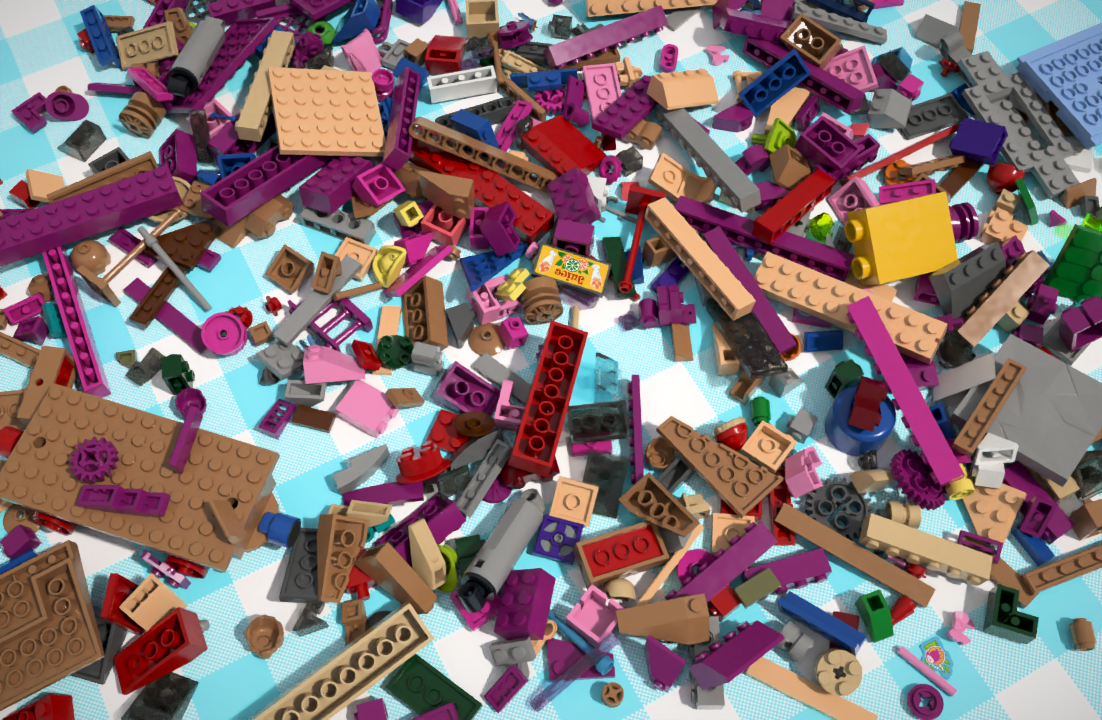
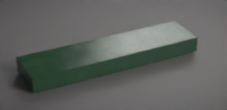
(616, 256)

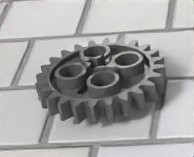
(824, 498)

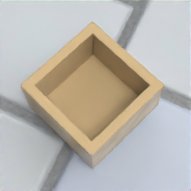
(481, 17)

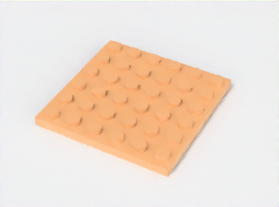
(326, 112)

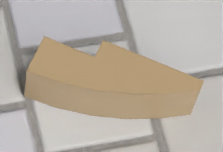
(374, 512)

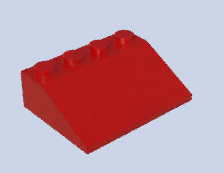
(562, 147)

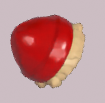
(732, 433)

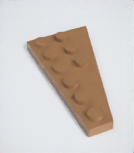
(725, 470)

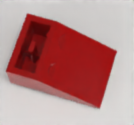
(445, 54)
(48, 708)

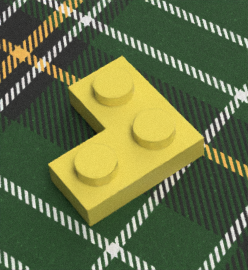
(513, 286)

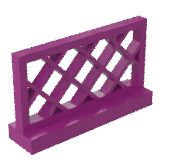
(288, 12)

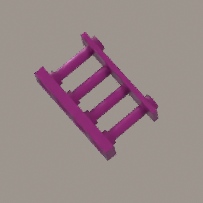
(348, 310)

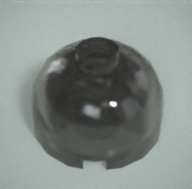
(953, 353)

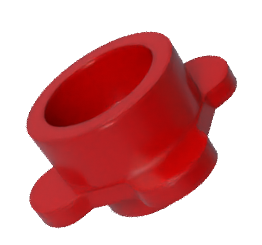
(273, 305)
(916, 571)

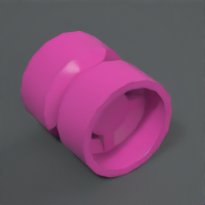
(383, 83)

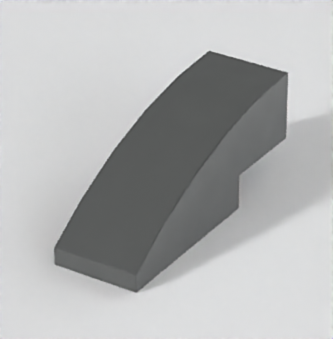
(474, 449)
(676, 474)

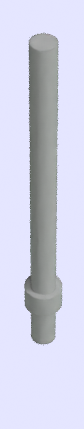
(152, 243)

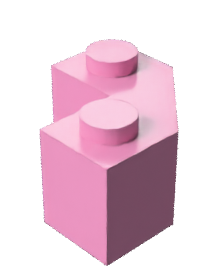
(801, 472)

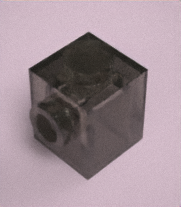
(560, 27)
(631, 161)

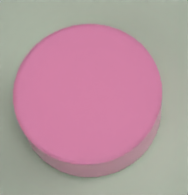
(532, 251)

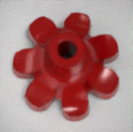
(947, 67)

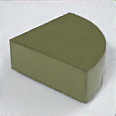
(127, 358)

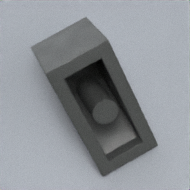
(461, 322)

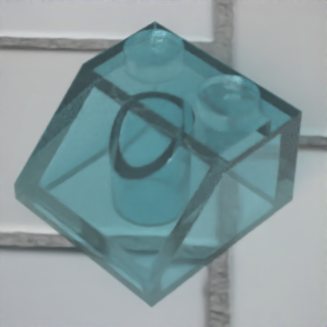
(606, 379)

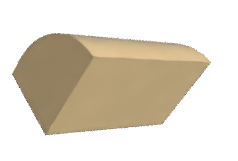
(872, 479)

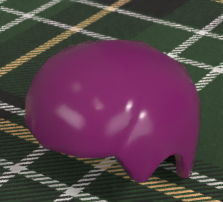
(190, 397)

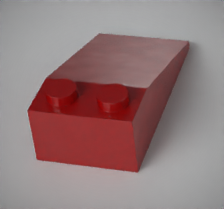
(160, 650)

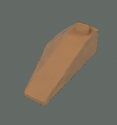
(337, 549)

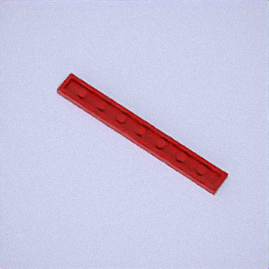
(902, 154)

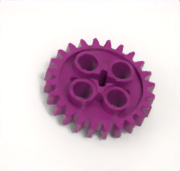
(916, 480)

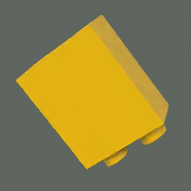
(901, 239)

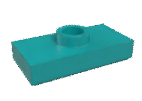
(54, 320)

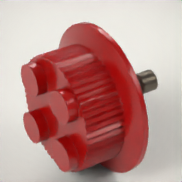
(421, 464)

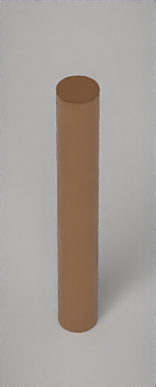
(357, 291)

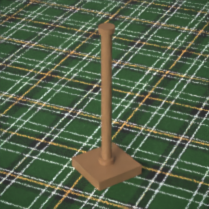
(101, 285)

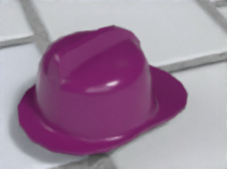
(66, 106)

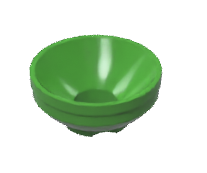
(327, 35)

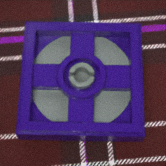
(558, 539)

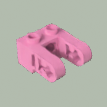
(486, 307)
(507, 415)

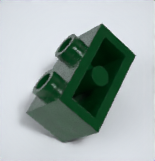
(176, 373)
(843, 376)

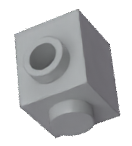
(801, 425)

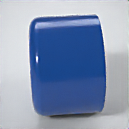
(852, 439)

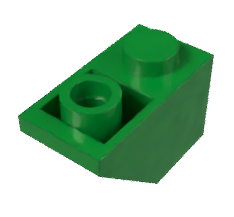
(875, 615)

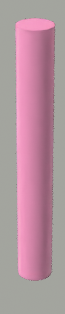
(927, 671)

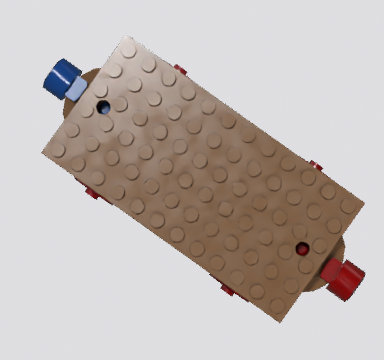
(190, 534)

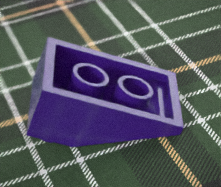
(417, 10)

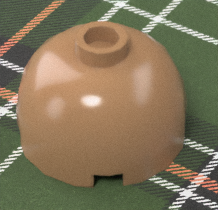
(91, 255)

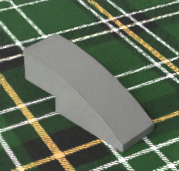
(361, 469)

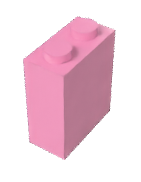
(366, 408)

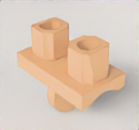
(629, 73)

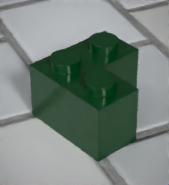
(1004, 619)

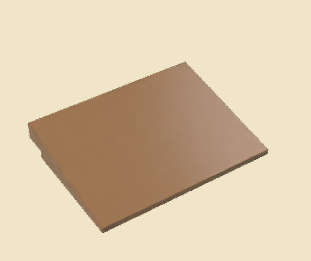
(45, 623)

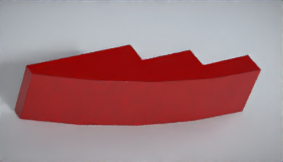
(775, 501)

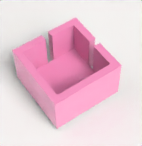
(594, 619)

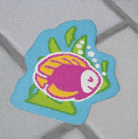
(937, 657)

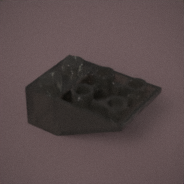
(163, 699)

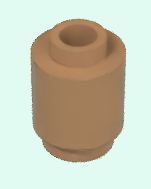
(1083, 634)

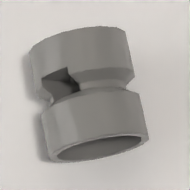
(794, 641)

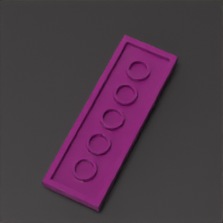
(626, 111)

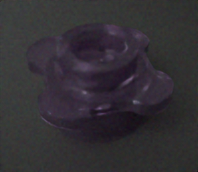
(629, 325)

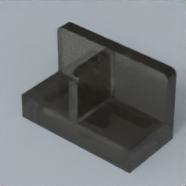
(451, 481)

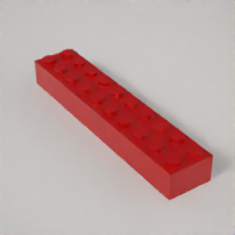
(490, 189)

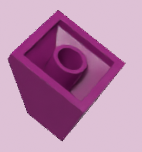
(662, 664)

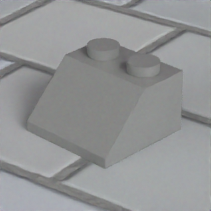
(889, 109)

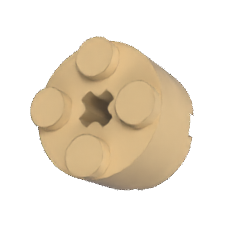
(839, 684)

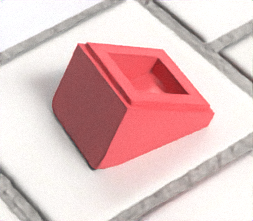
(859, 130)
(625, 189)

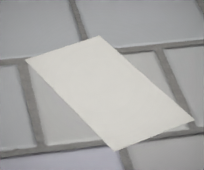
(965, 377)

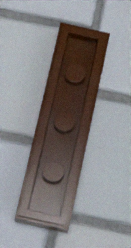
(155, 298)

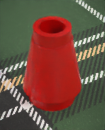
(902, 609)

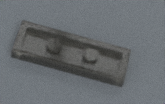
(201, 135)

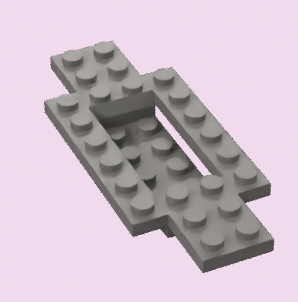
(1021, 148)

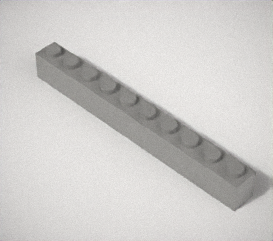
(710, 157)

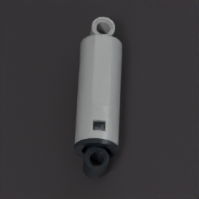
(196, 57)
(501, 550)

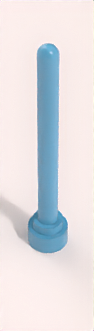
(604, 665)

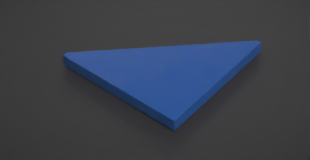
(484, 266)

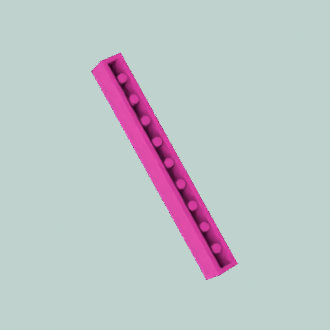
(76, 322)
(905, 392)

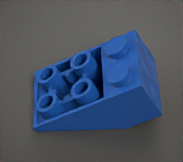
(360, 16)

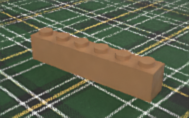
(1001, 298)

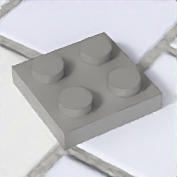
(281, 359)

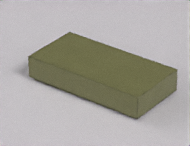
(757, 588)

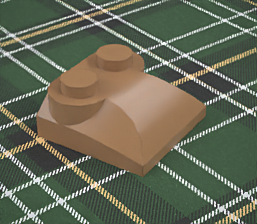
(290, 269)

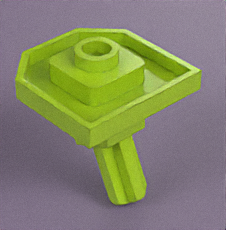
(777, 137)

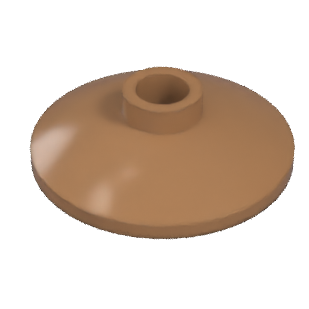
(480, 344)
(12, 520)

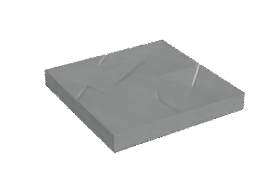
(1048, 414)

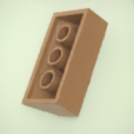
(425, 313)

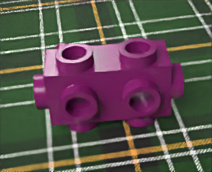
(306, 48)

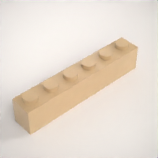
(925, 549)

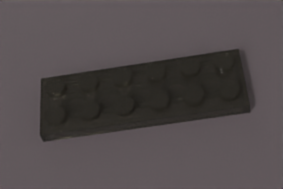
(748, 343)

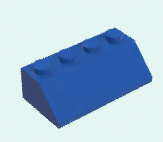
(774, 83)

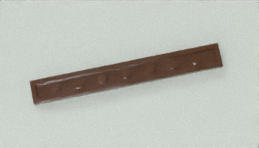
(964, 172)

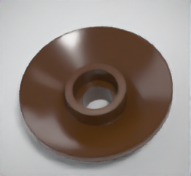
(474, 423)

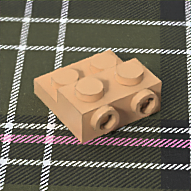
(1001, 227)
(768, 446)

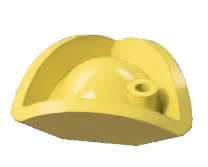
(388, 264)

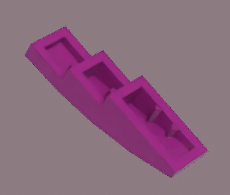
(387, 493)
(121, 500)

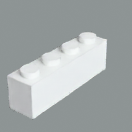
(462, 84)

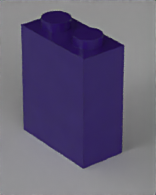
(978, 141)

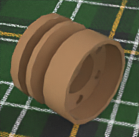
(142, 115)
(541, 300)

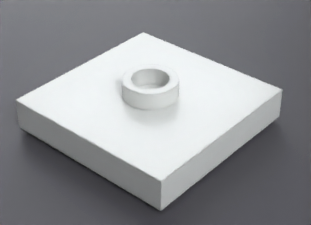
(1081, 159)

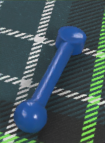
(214, 115)

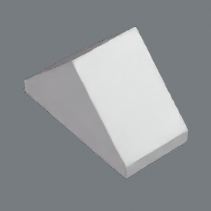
(995, 450)

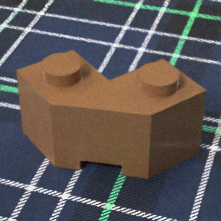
(264, 219)

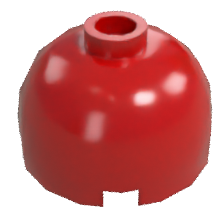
(1002, 177)

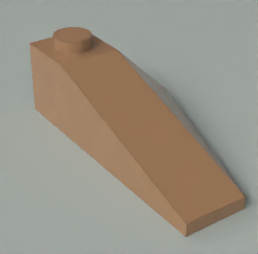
(657, 505)
(672, 620)

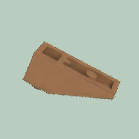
(657, 251)

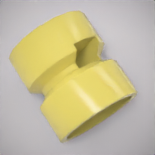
(961, 488)

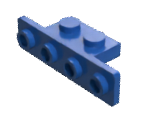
(543, 80)

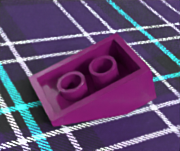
(827, 144)
(922, 373)
(465, 391)

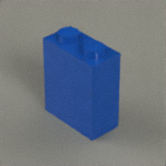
(474, 127)

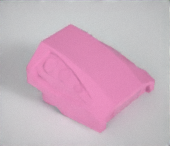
(362, 53)

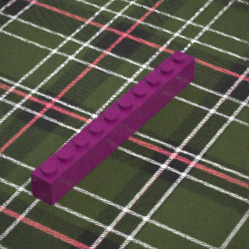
(788, 246)

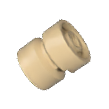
(905, 514)

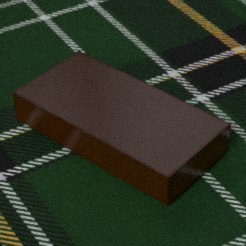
(313, 418)

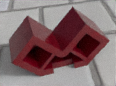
(866, 404)
(518, 478)

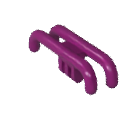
(384, 20)

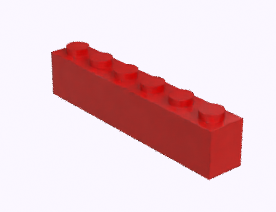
(793, 206)

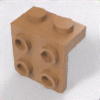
(192, 202)

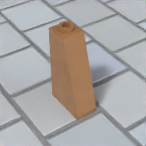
(396, 577)

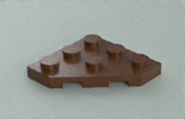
(186, 244)

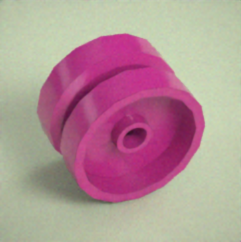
(216, 326)

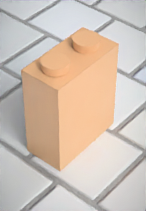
(151, 602)

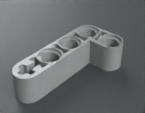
(953, 50)

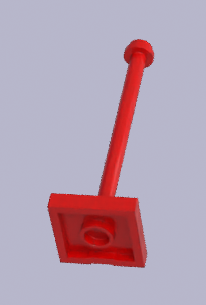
(637, 204)

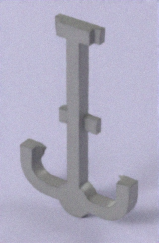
(620, 214)

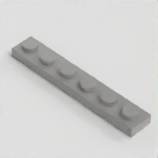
(841, 24)

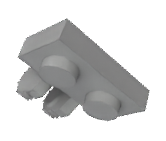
(392, 53)
(513, 652)

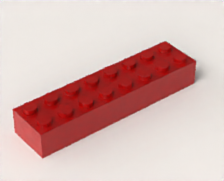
(548, 399)

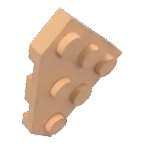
(994, 510)

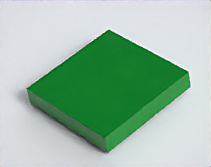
(1027, 201)

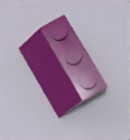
(180, 155)

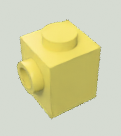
(408, 213)

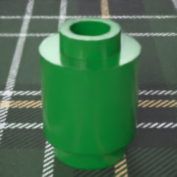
(760, 410)

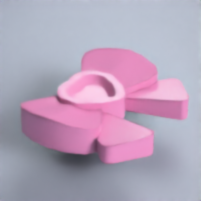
(714, 52)
(959, 623)

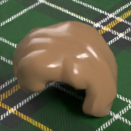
(264, 636)

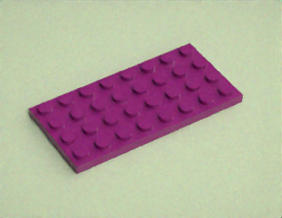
(239, 43)

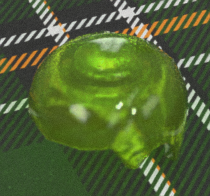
(821, 225)

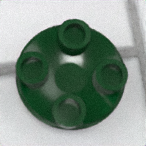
(395, 351)

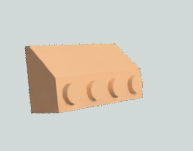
(683, 89)

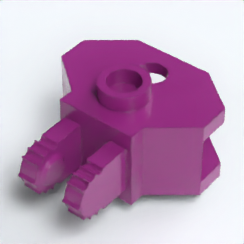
(514, 34)
(1042, 303)

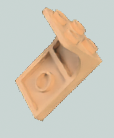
(676, 180)

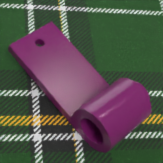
(573, 103)
(649, 314)

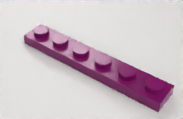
(635, 441)

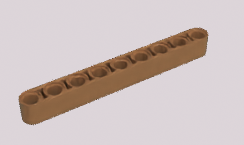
(478, 147)

